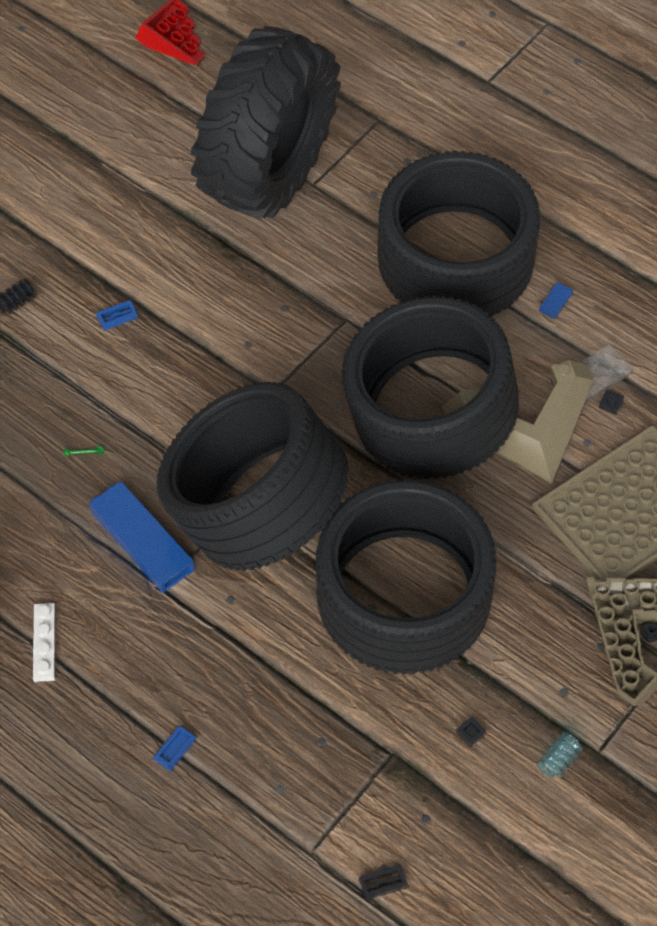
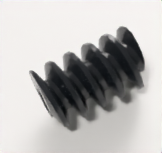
(16, 295)

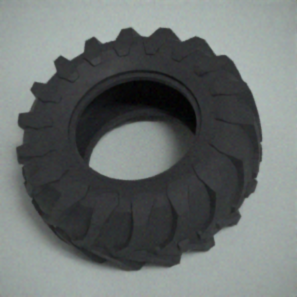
(265, 121)

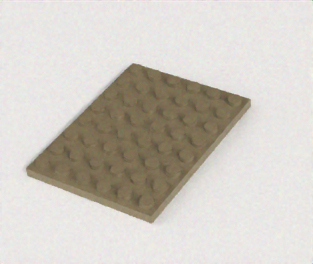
(609, 510)

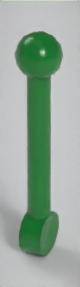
(100, 450)

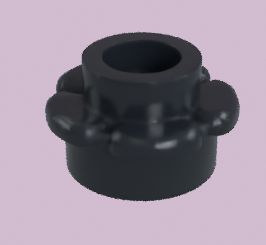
(647, 635)

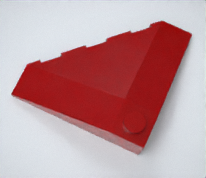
(171, 33)

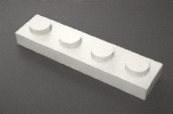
(44, 642)

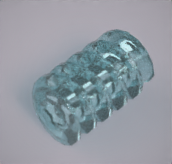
(559, 756)

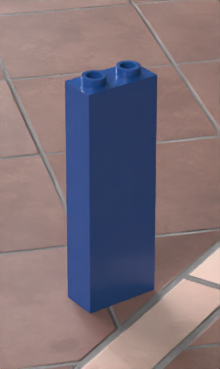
(141, 536)

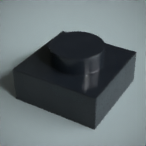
(611, 402)
(471, 731)

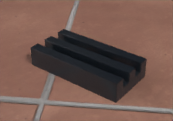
(383, 891)

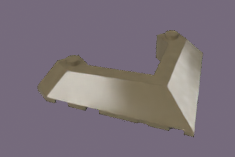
(542, 445)
(618, 609)

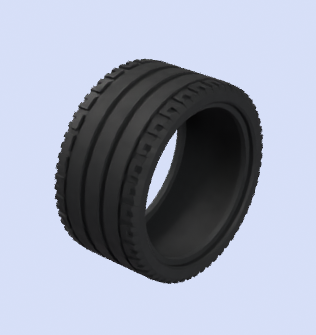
(466, 185)
(422, 331)
(278, 509)
(413, 512)

